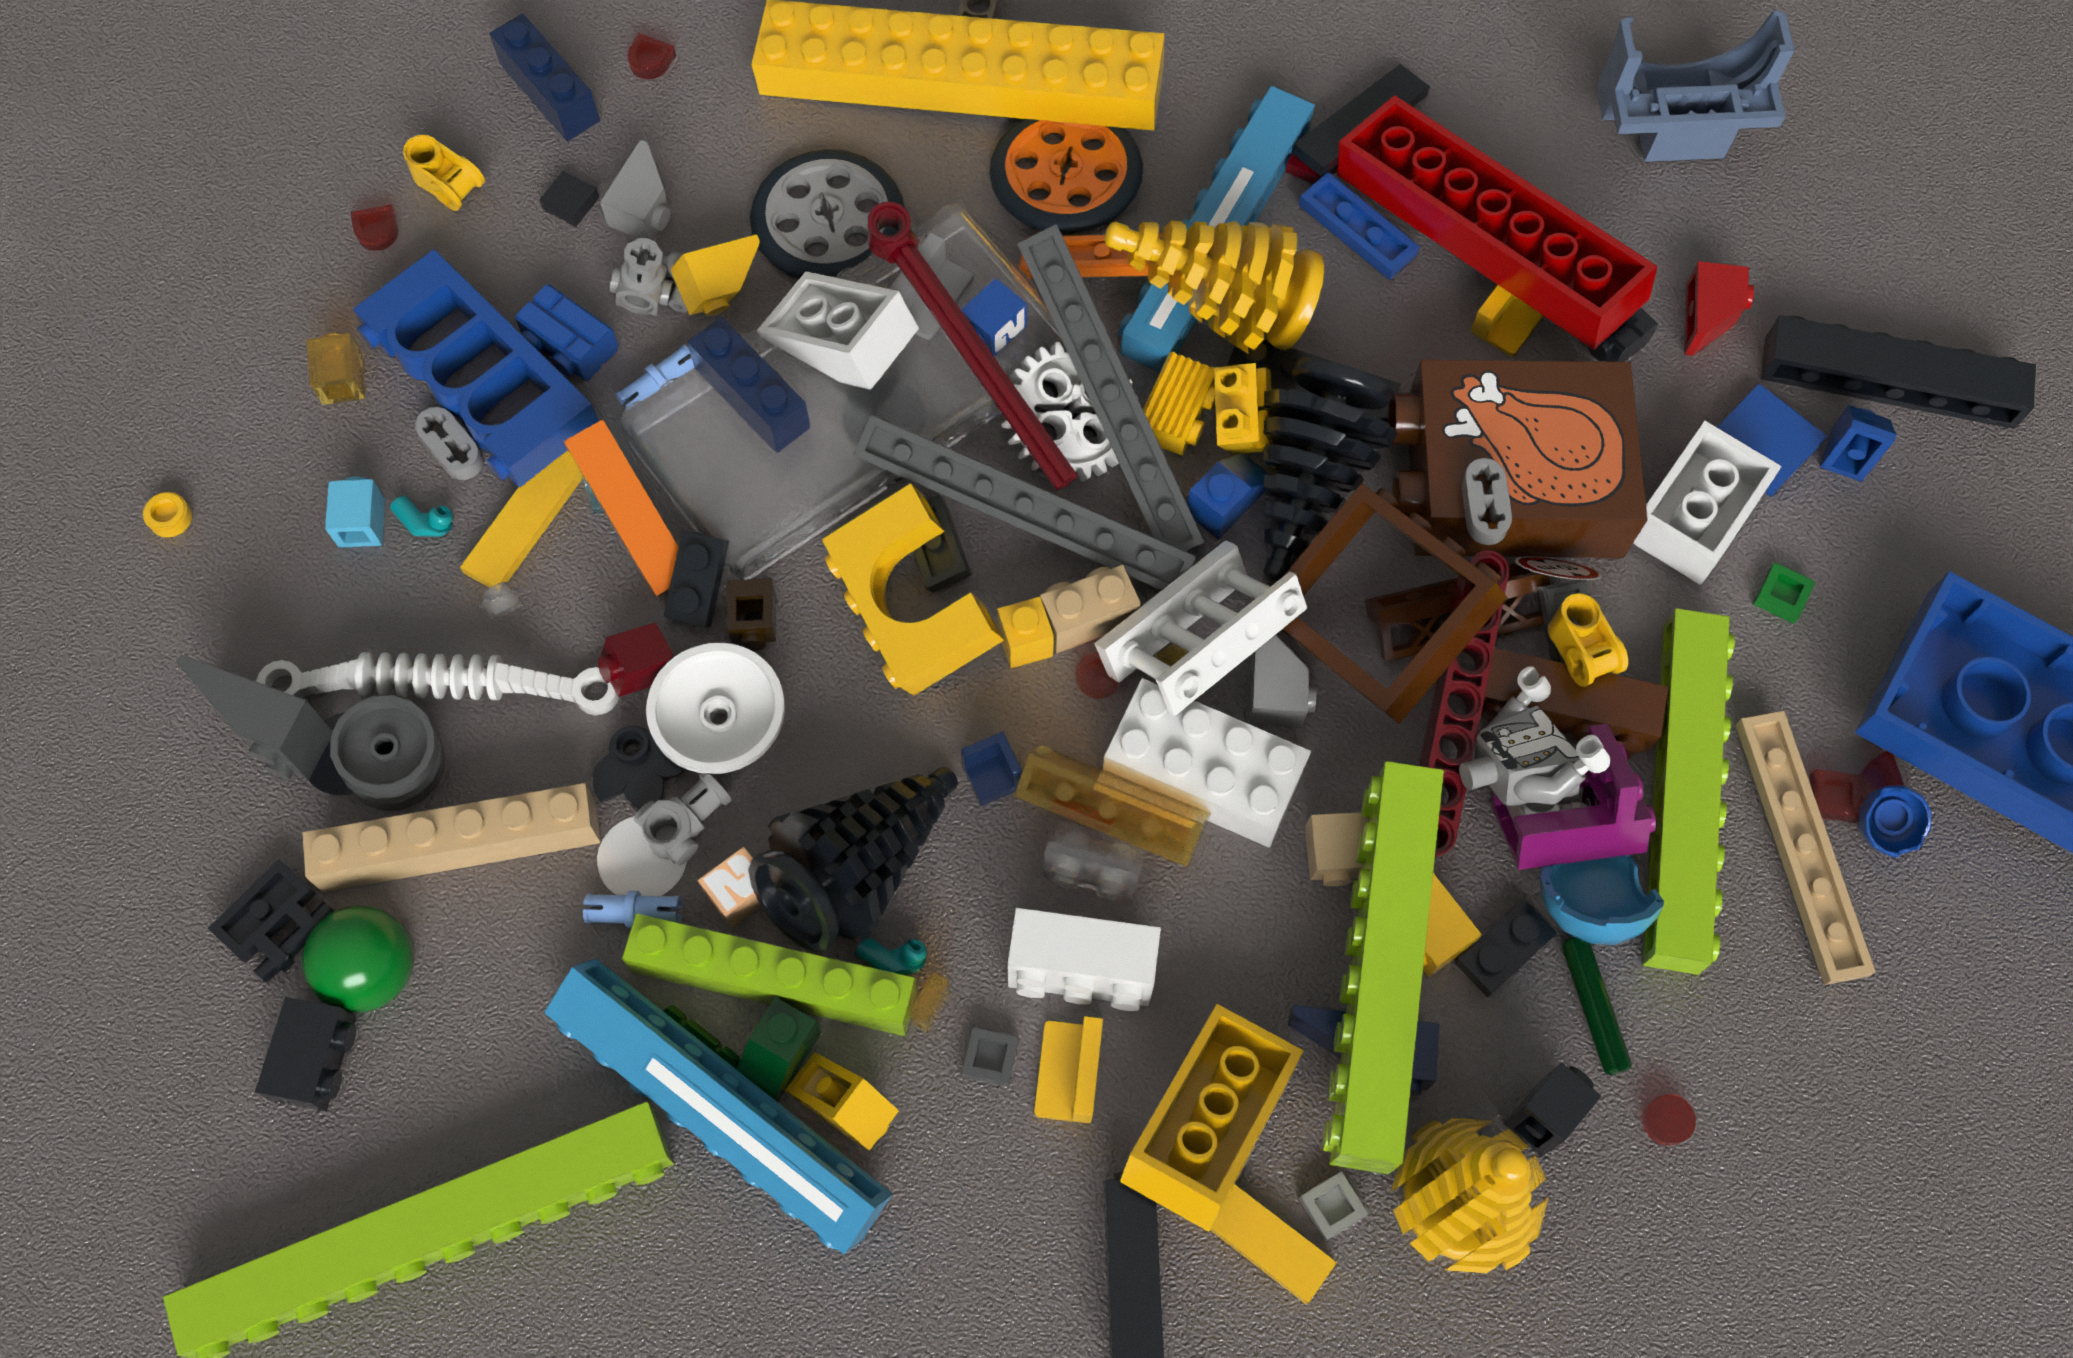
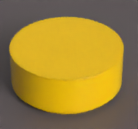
(167, 514)

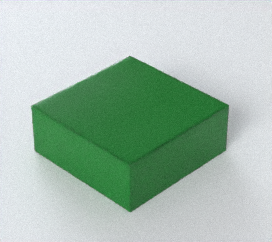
(1784, 593)

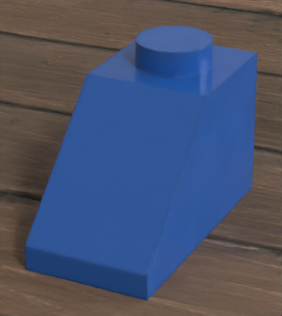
(1857, 442)
(1226, 493)

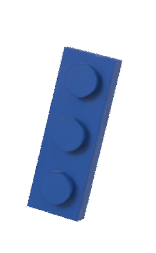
(1358, 225)

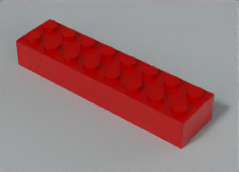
(1496, 221)

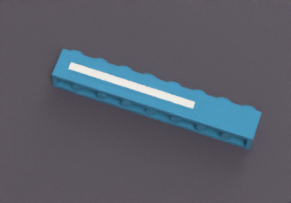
(1237, 194)
(718, 1105)

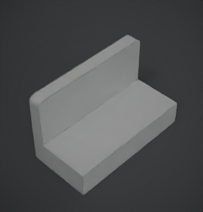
(952, 276)

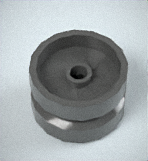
(387, 752)

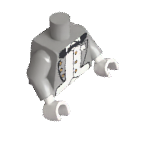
(1527, 755)

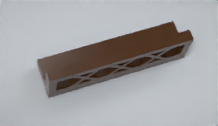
(1436, 599)

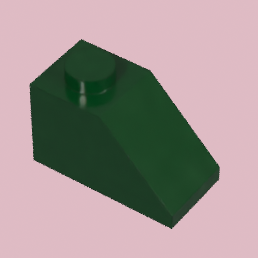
(778, 1048)

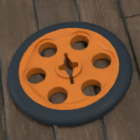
(1106, 198)

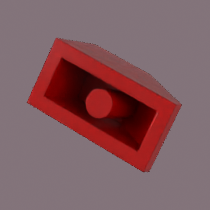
(1714, 302)

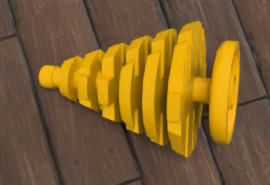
(1230, 275)
(1469, 1195)

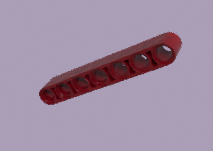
(1471, 689)

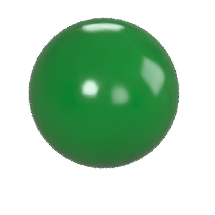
(357, 958)

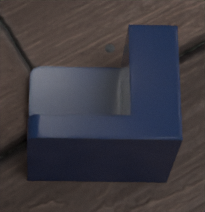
(991, 768)

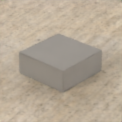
(1333, 1206)

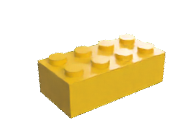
(1211, 1117)

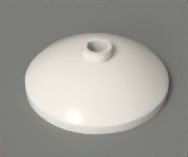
(709, 683)

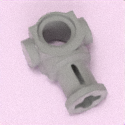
(642, 280)
(684, 814)

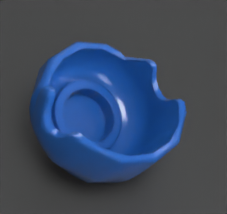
(1894, 820)

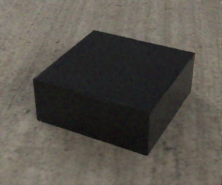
(569, 198)

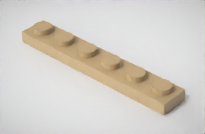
(1805, 848)

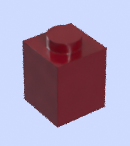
(634, 658)

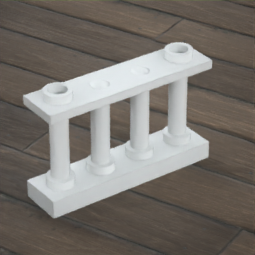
(1182, 604)

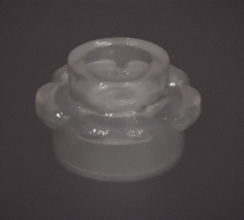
(501, 600)

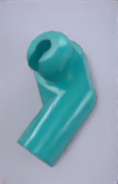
(422, 524)
(901, 960)

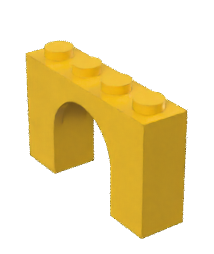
(865, 556)

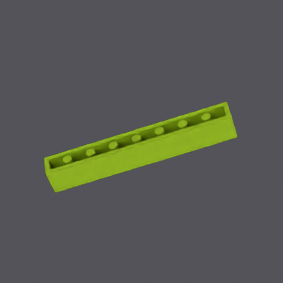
(1688, 792)

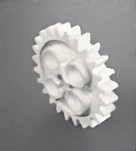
(1070, 437)

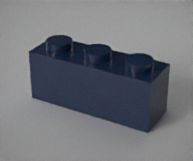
(545, 77)
(749, 384)

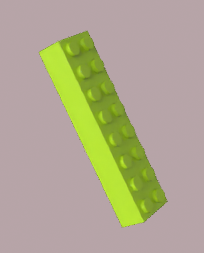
(1385, 971)

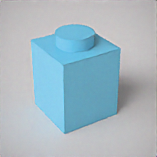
(355, 512)

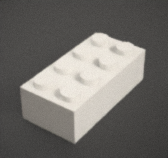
(1208, 762)

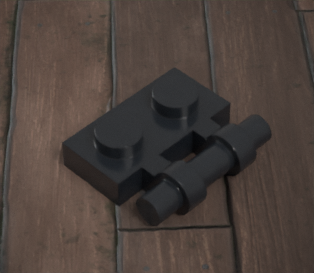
(262, 913)

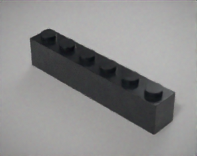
(1899, 371)

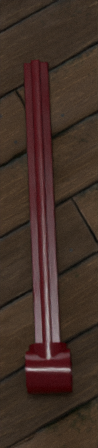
(903, 251)

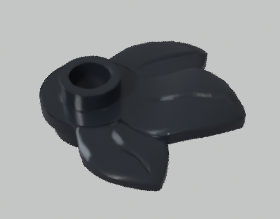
(637, 775)

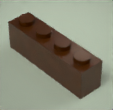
(1627, 705)

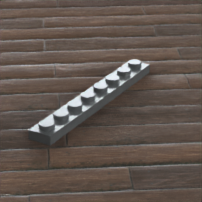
(1109, 389)
(1021, 503)

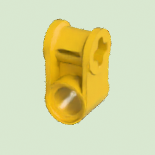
(445, 174)
(1588, 647)

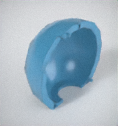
(1599, 899)

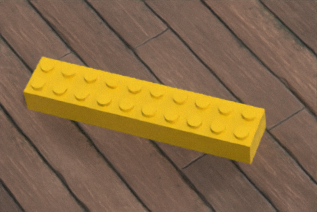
(960, 64)

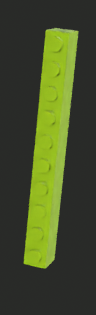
(416, 1232)

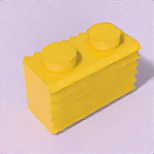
(1178, 402)

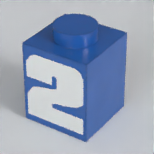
(996, 315)

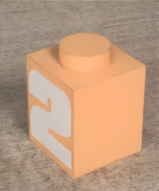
(730, 888)

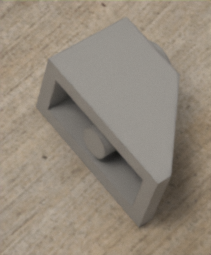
(637, 197)
(1279, 686)

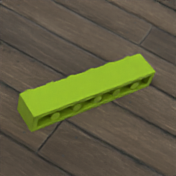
(769, 971)

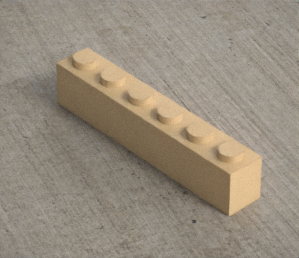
(451, 838)

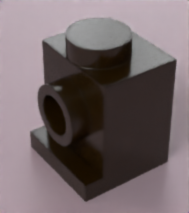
(751, 600)

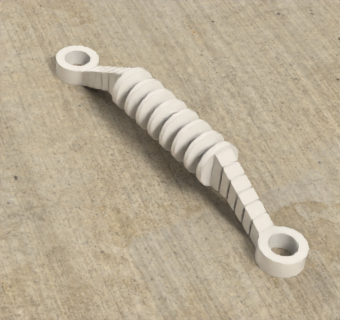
(497, 678)

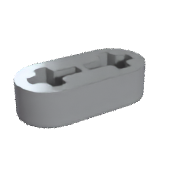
(455, 438)
(1496, 500)

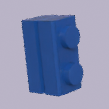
(566, 333)

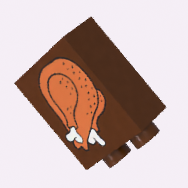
(1554, 428)

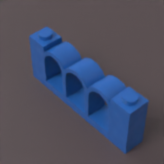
(424, 297)

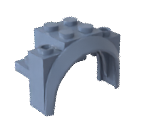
(1697, 105)

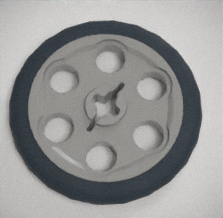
(814, 170)

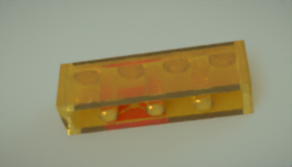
(1112, 805)

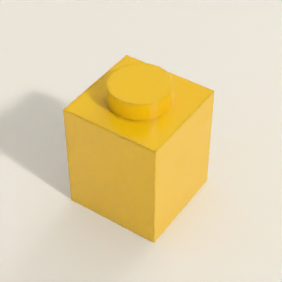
(1025, 632)

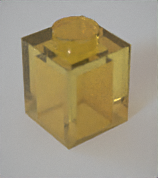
(335, 368)

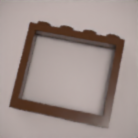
(1442, 646)

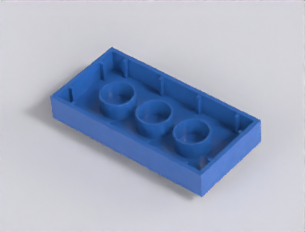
(1983, 705)

